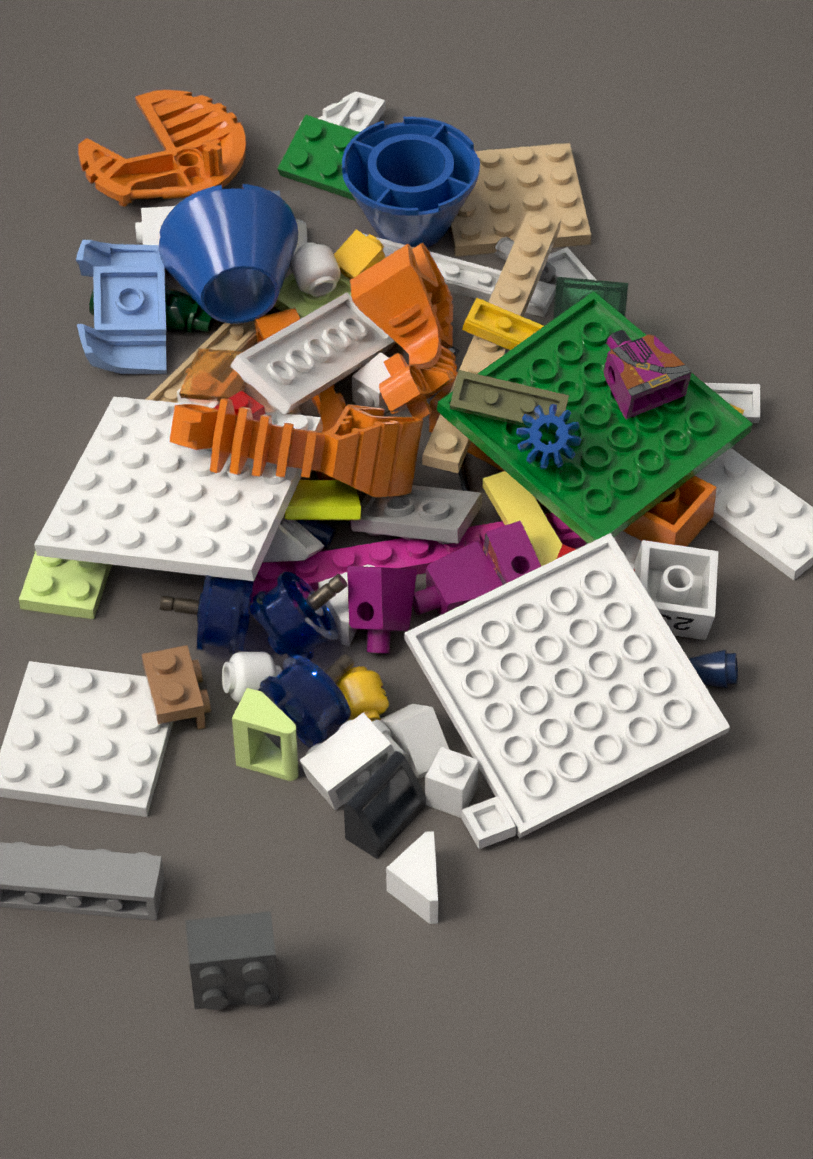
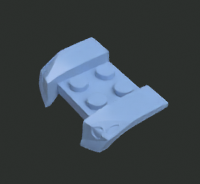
(127, 307)

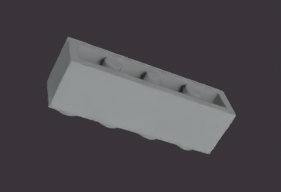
(80, 881)

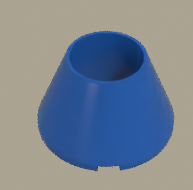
(411, 177)
(230, 249)

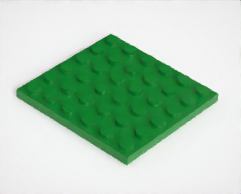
(621, 462)

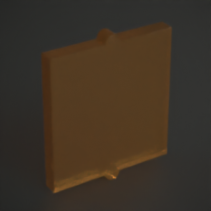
(212, 376)

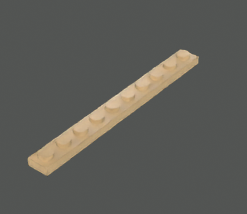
(513, 293)

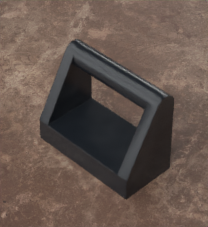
(389, 811)

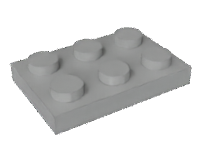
(422, 514)

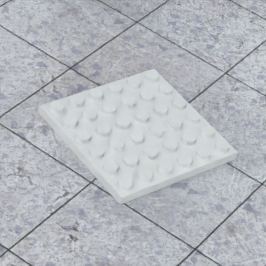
(160, 504)
(566, 684)

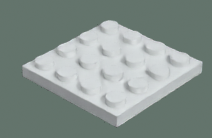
(83, 740)

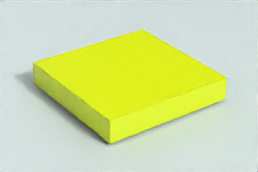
(323, 501)

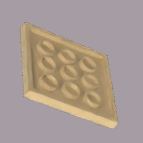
(516, 183)

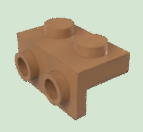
(174, 686)

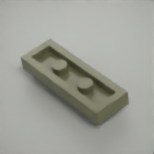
(502, 399)

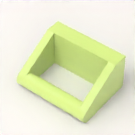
(253, 748)

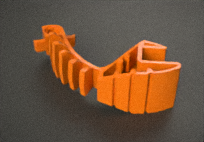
(415, 308)
(360, 450)

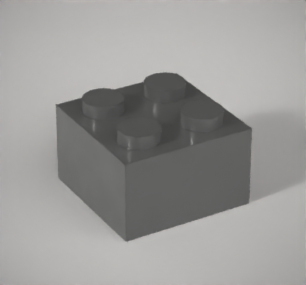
(232, 960)

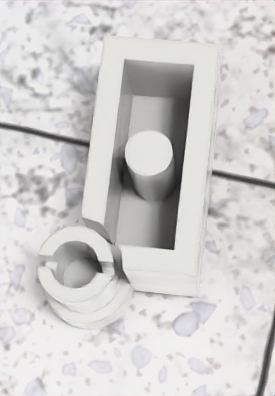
(349, 758)

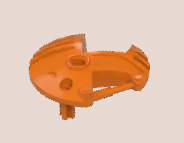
(200, 146)

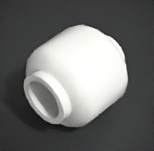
(315, 269)
(247, 671)

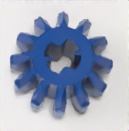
(562, 437)

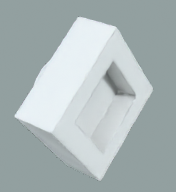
(488, 822)

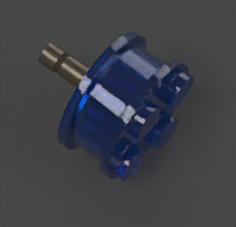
(220, 612)
(297, 614)
(310, 696)

